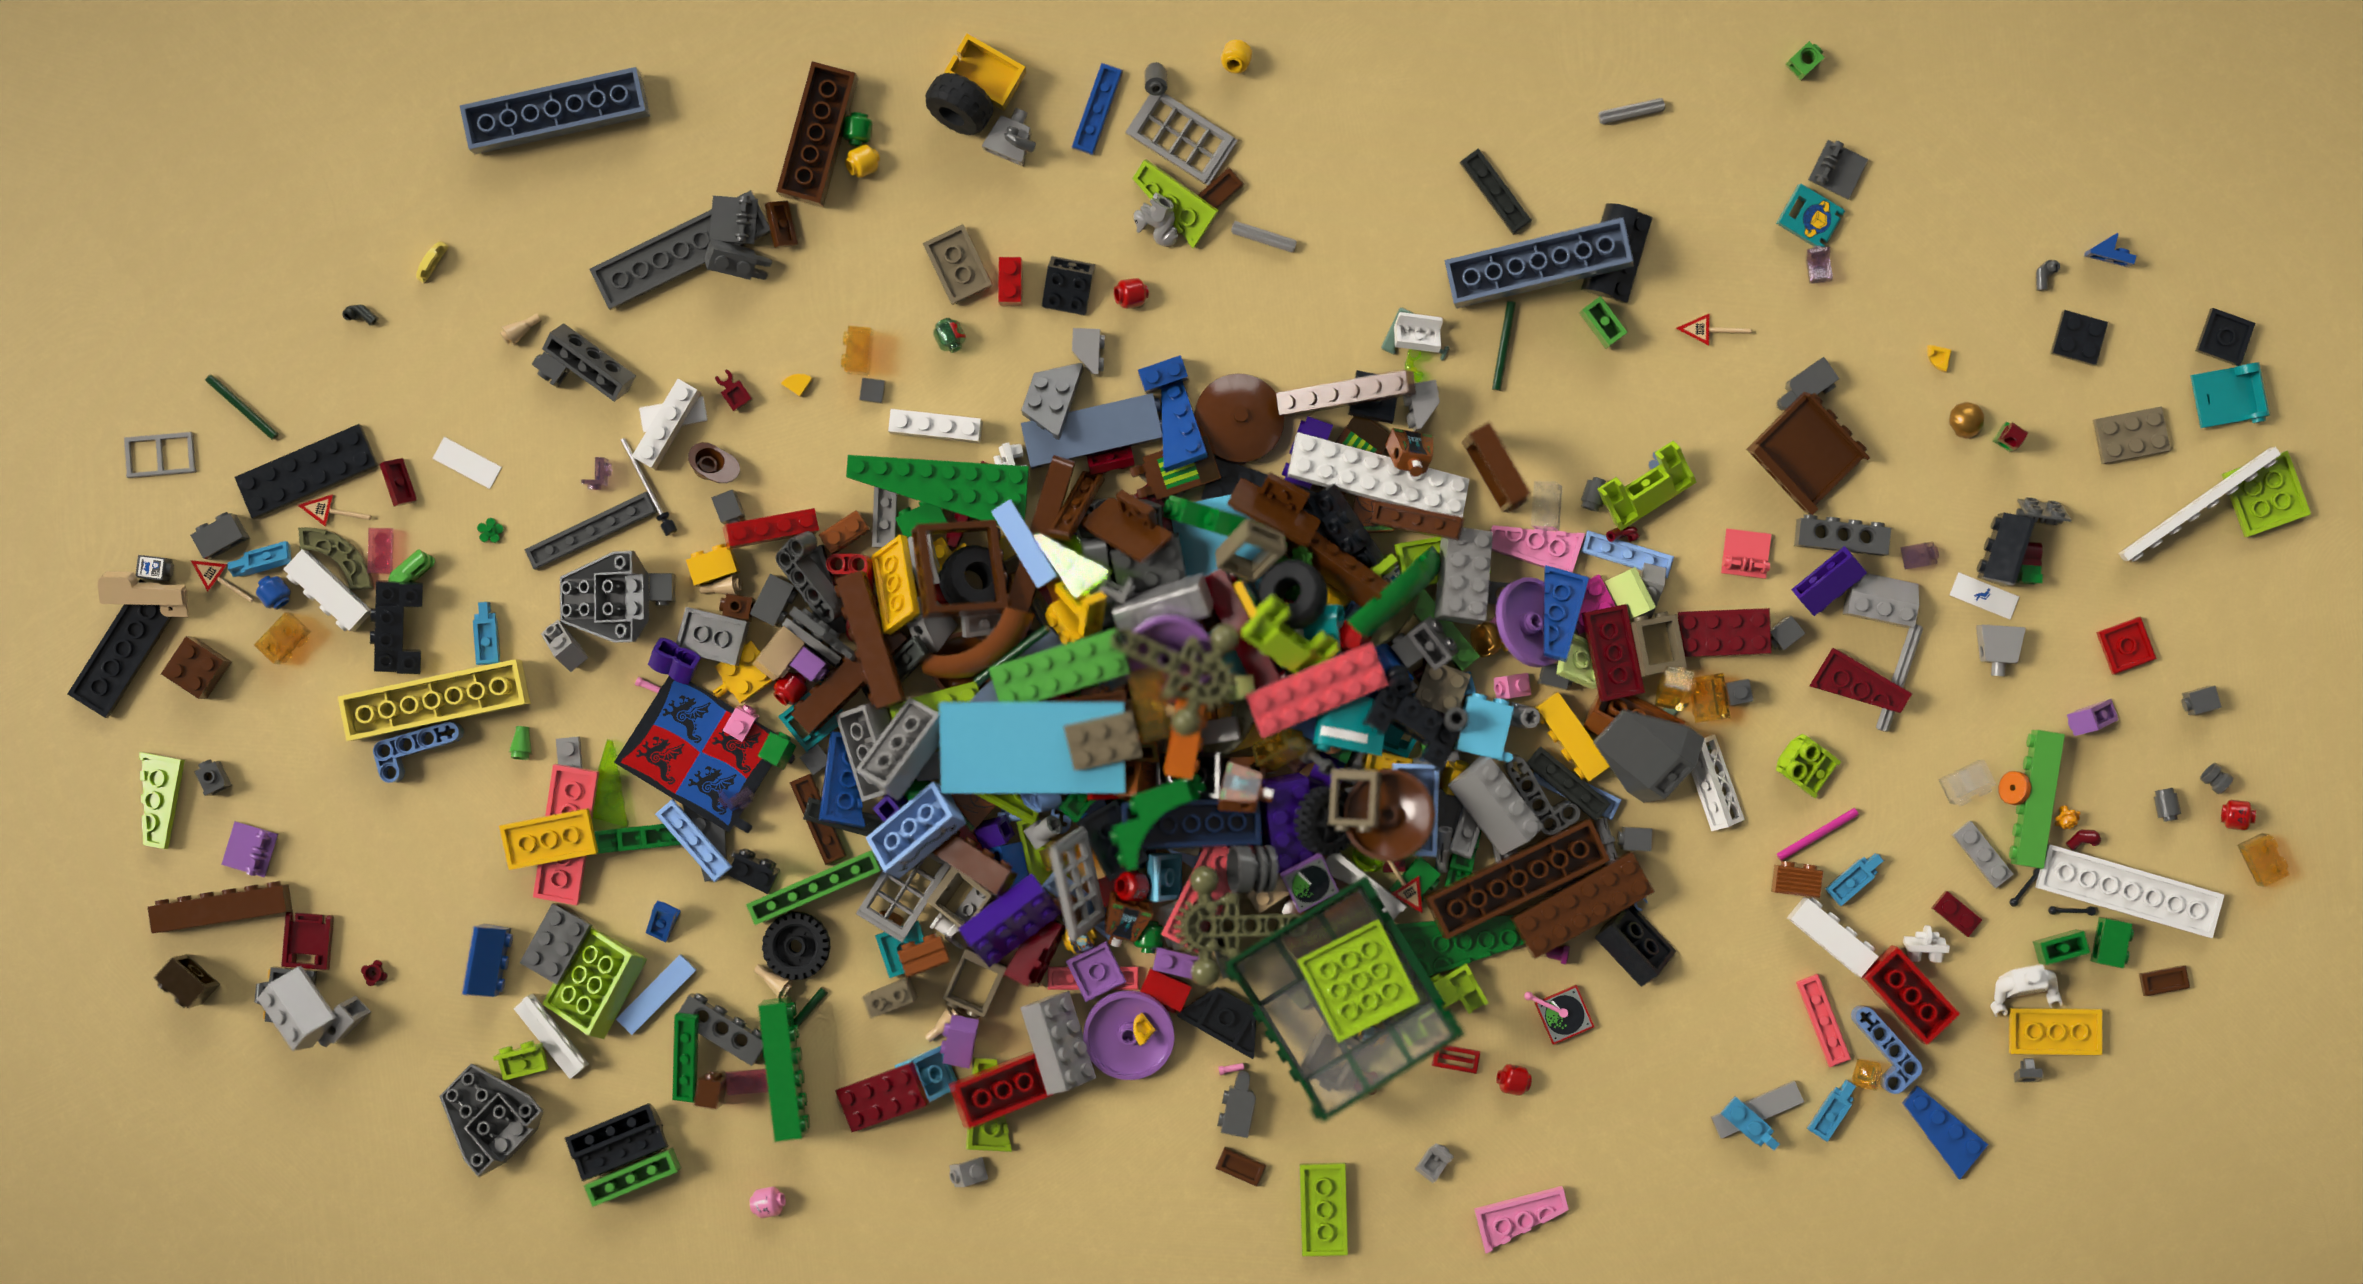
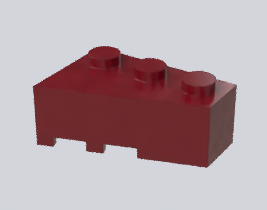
(1035, 955)

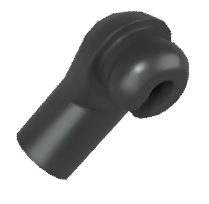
(359, 311)

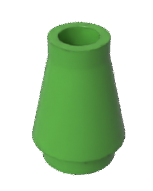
(521, 745)

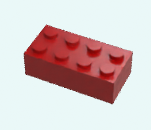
(1909, 995)
(998, 1090)

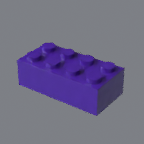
(1279, 816)
(1010, 920)

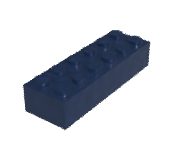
(1200, 825)

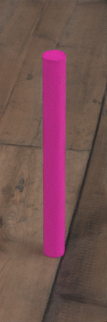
(1817, 834)

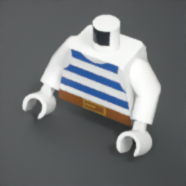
(2023, 983)

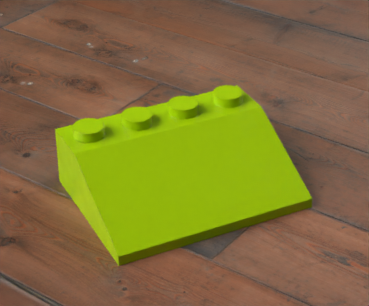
(596, 984)

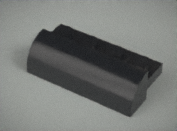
(1618, 284)
(617, 1141)

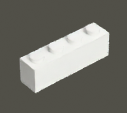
(666, 424)
(935, 426)
(327, 590)
(1833, 937)

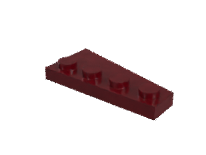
(1855, 681)

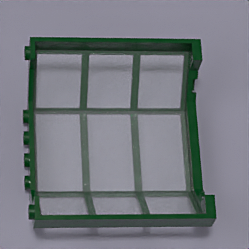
(1349, 1070)

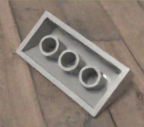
(902, 749)
(1495, 805)

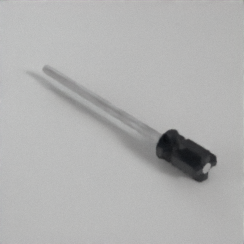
(668, 525)

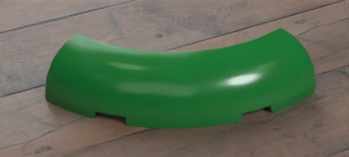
(1397, 594)

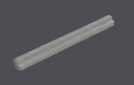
(1901, 672)

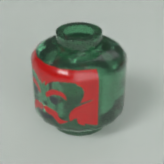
(949, 335)

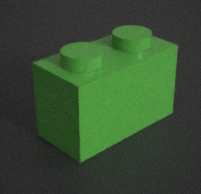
(1603, 322)

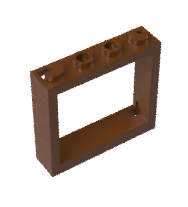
(1496, 468)
(925, 577)

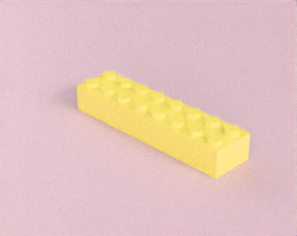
(434, 700)

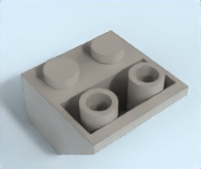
(1421, 404)

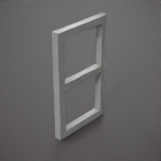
(158, 438)

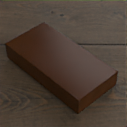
(1221, 188)
(2164, 980)
(1240, 1166)

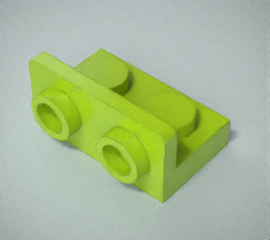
(1385, 565)

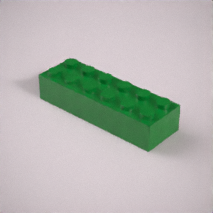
(783, 1068)

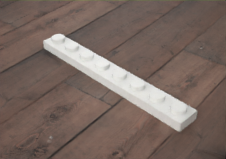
(2207, 500)

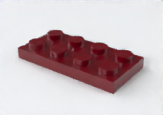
(1725, 632)
(1613, 652)
(882, 1097)

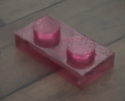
(380, 550)
(746, 1081)

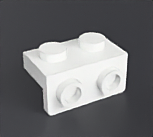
(1418, 332)

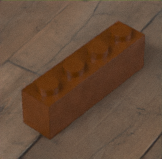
(976, 863)

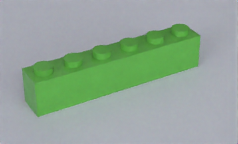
(2036, 812)
(814, 887)

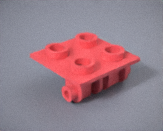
(1746, 553)

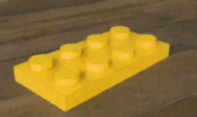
(895, 584)
(548, 839)
(2055, 1031)

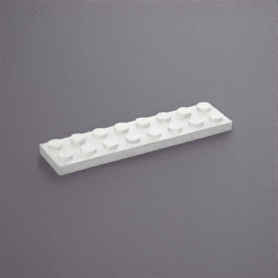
(1375, 476)
(2130, 891)

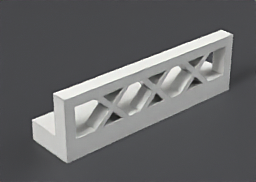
(1710, 787)
(1346, 870)
(551, 1036)

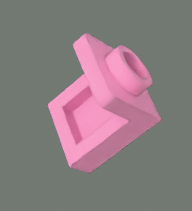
(1512, 686)
(741, 722)

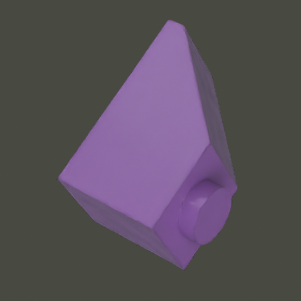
(2092, 717)

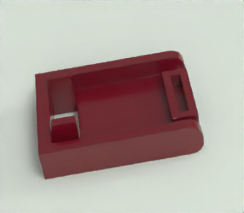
(307, 936)

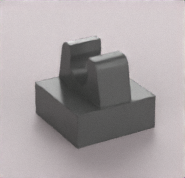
(2028, 1072)

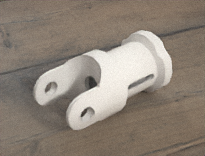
(947, 928)

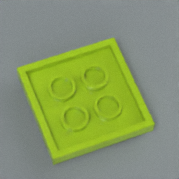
(2269, 498)

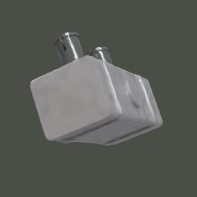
(1183, 597)

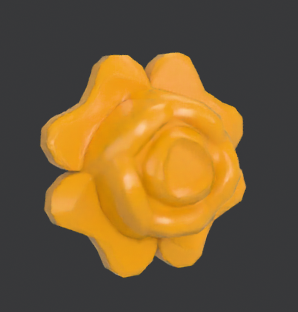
(2067, 818)

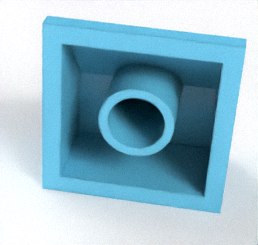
(1164, 876)
(933, 1072)

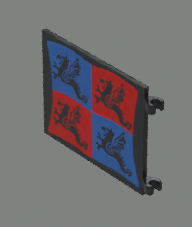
(689, 755)

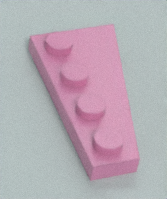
(1538, 546)
(1518, 1215)

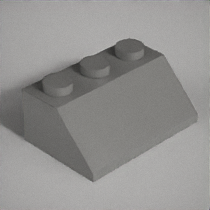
(1883, 600)
(297, 1009)

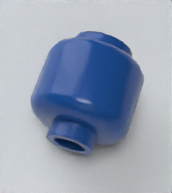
(273, 592)

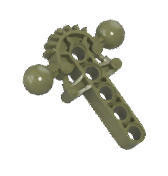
(1223, 639)
(1204, 882)

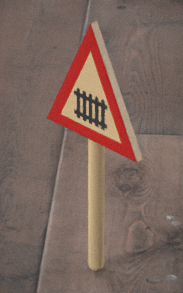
(1700, 329)
(321, 507)
(211, 572)
(1409, 892)

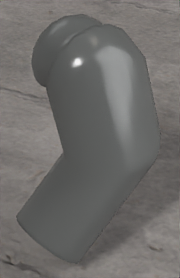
(1019, 142)
(2044, 272)

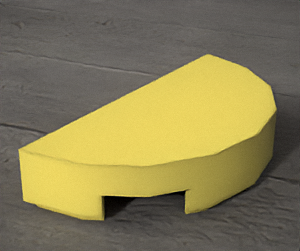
(430, 261)

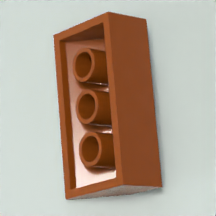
(1604, 712)

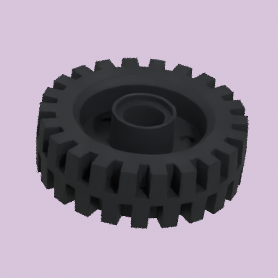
(1314, 822)
(778, 948)

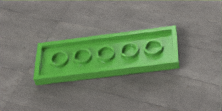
(1059, 669)

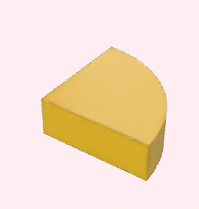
(1939, 357)
(797, 383)
(1142, 1029)

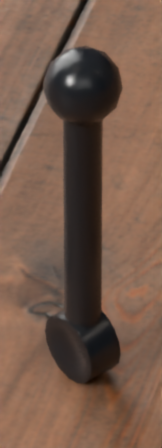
(2014, 901)
(2089, 910)

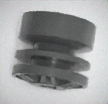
(1252, 868)

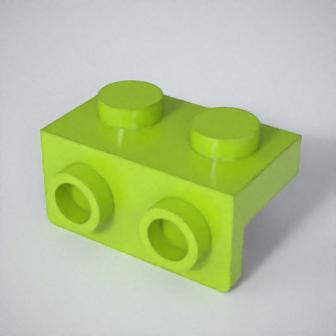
(521, 1061)

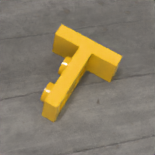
(1088, 608)

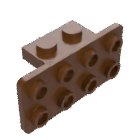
(1276, 507)
(1128, 526)

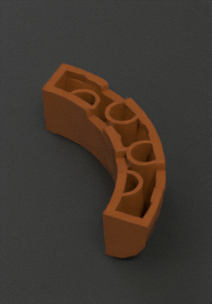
(1006, 636)

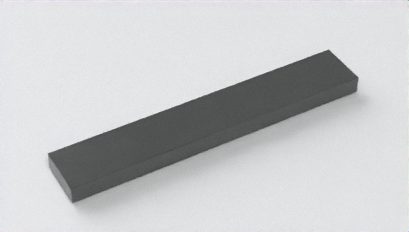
(590, 530)

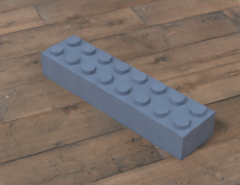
(554, 110)
(1539, 263)

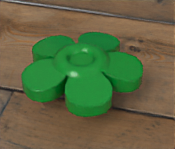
(489, 531)
(1195, 786)

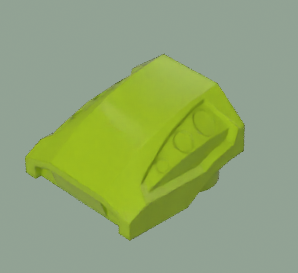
(1806, 764)

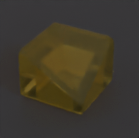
(1867, 1074)

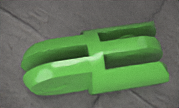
(412, 567)

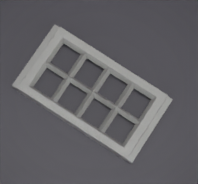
(1217, 158)
(1067, 844)
(886, 924)

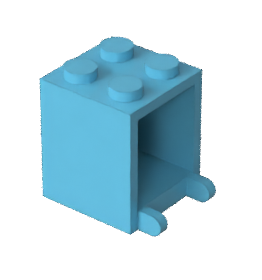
(1486, 727)

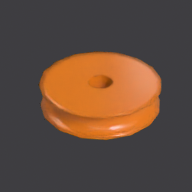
(2007, 791)

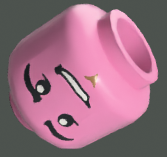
(767, 1202)

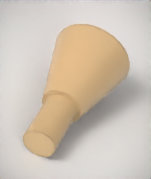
(514, 332)
(729, 585)
(778, 985)
(939, 1027)

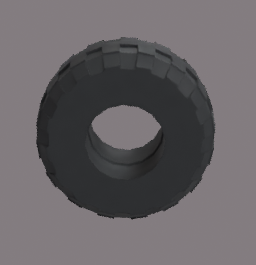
(959, 103)
(953, 581)
(1313, 594)

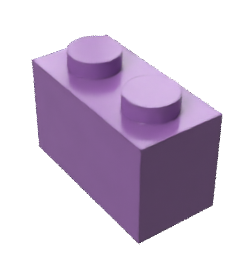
(811, 665)
(1174, 962)
(960, 1041)

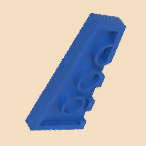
(1180, 429)
(1562, 606)
(840, 793)
(1950, 1136)

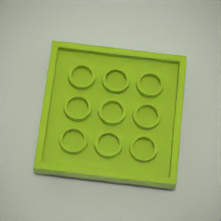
(1357, 980)

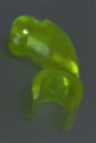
(1409, 365)

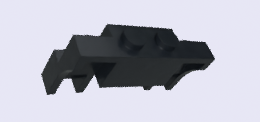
(1343, 525)
(388, 633)
(1414, 720)

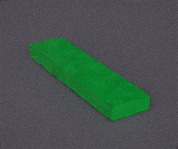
(685, 1057)

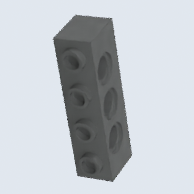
(588, 362)
(1877, 545)
(748, 1053)

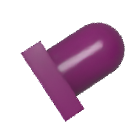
(1559, 953)

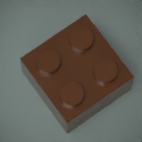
(196, 667)

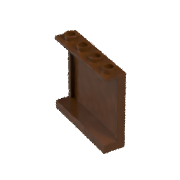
(1807, 451)

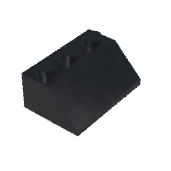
(2005, 548)
(1210, 769)
(1635, 945)

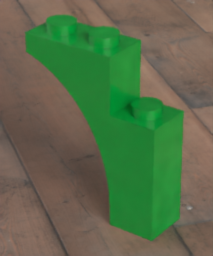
(1202, 516)
(1149, 807)

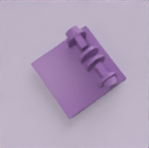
(249, 849)

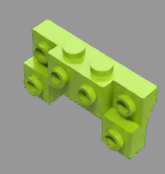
(1650, 490)
(1283, 643)
(1460, 986)

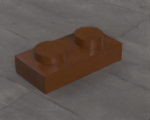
(781, 224)

